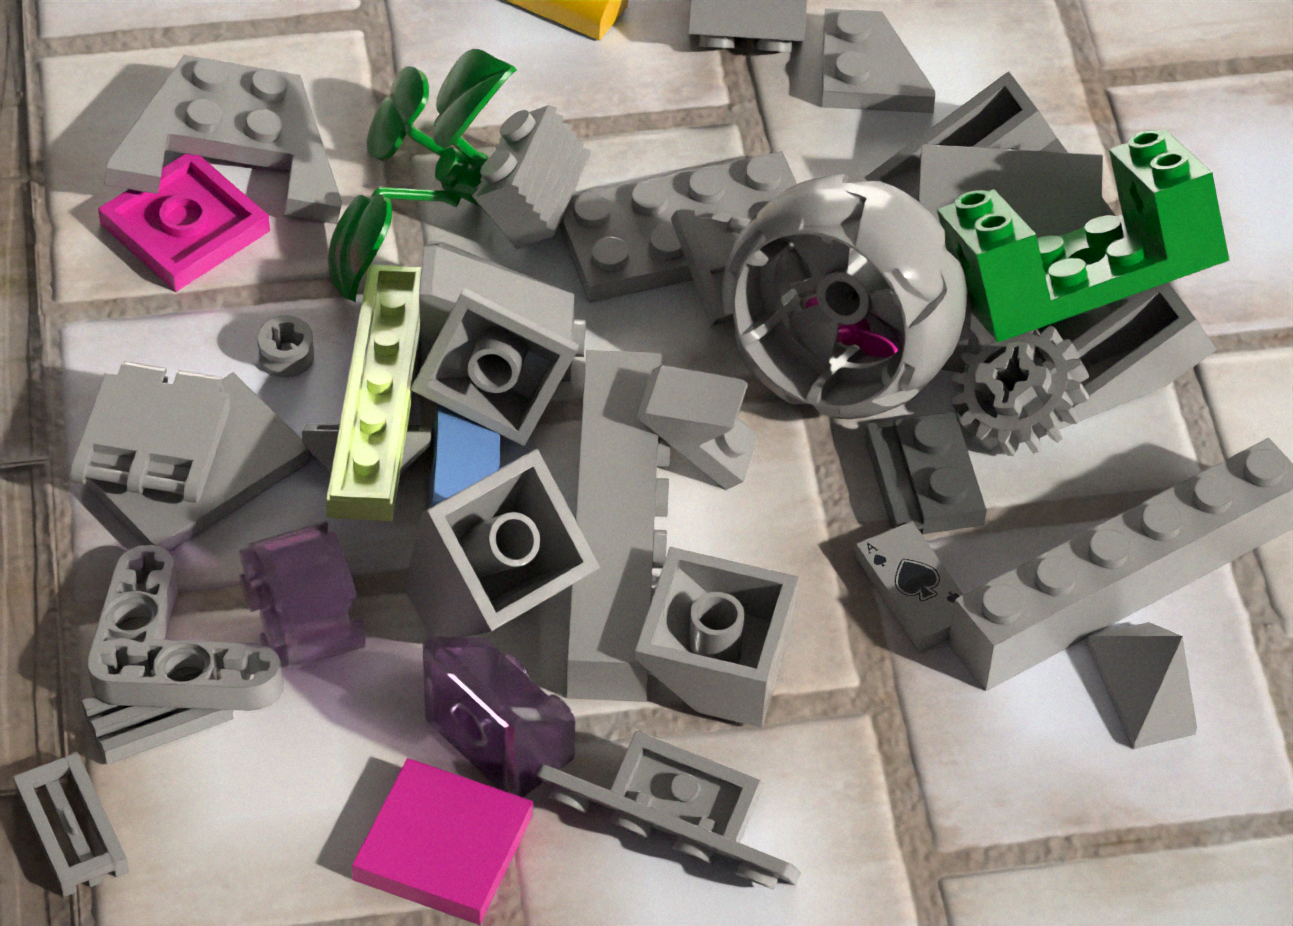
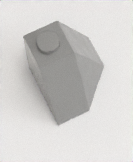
(451, 269)

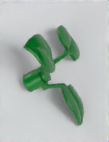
(460, 99)

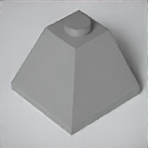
(494, 366)

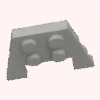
(235, 117)

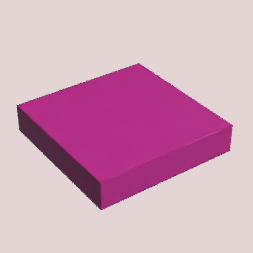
(187, 225)
(442, 841)

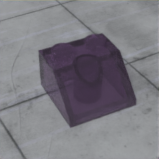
(495, 712)

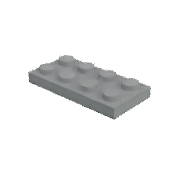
(625, 232)

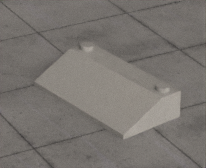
(1124, 345)

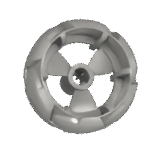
(893, 270)

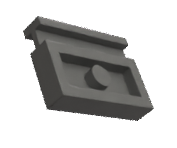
(926, 473)

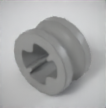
(288, 362)

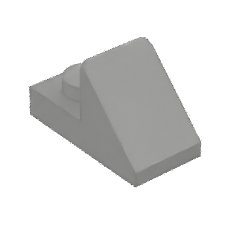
(701, 420)

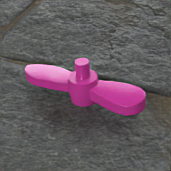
(860, 334)

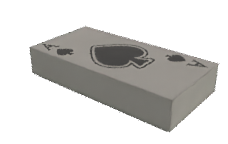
(911, 583)

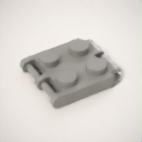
(153, 431)

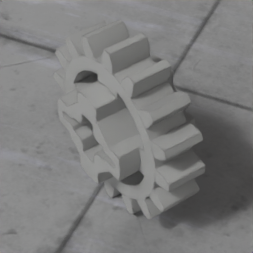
(1020, 389)

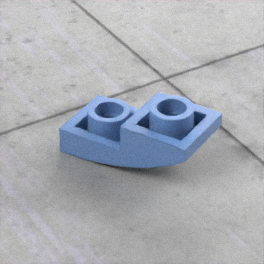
(461, 454)

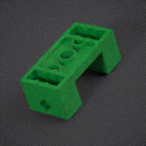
(1027, 282)

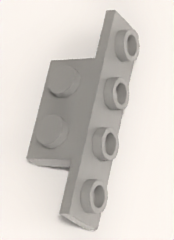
(681, 796)

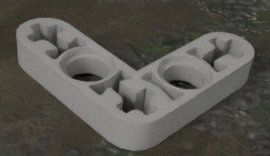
(146, 649)

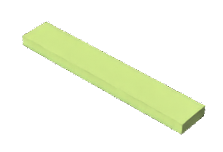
(377, 397)

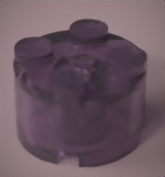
(302, 595)

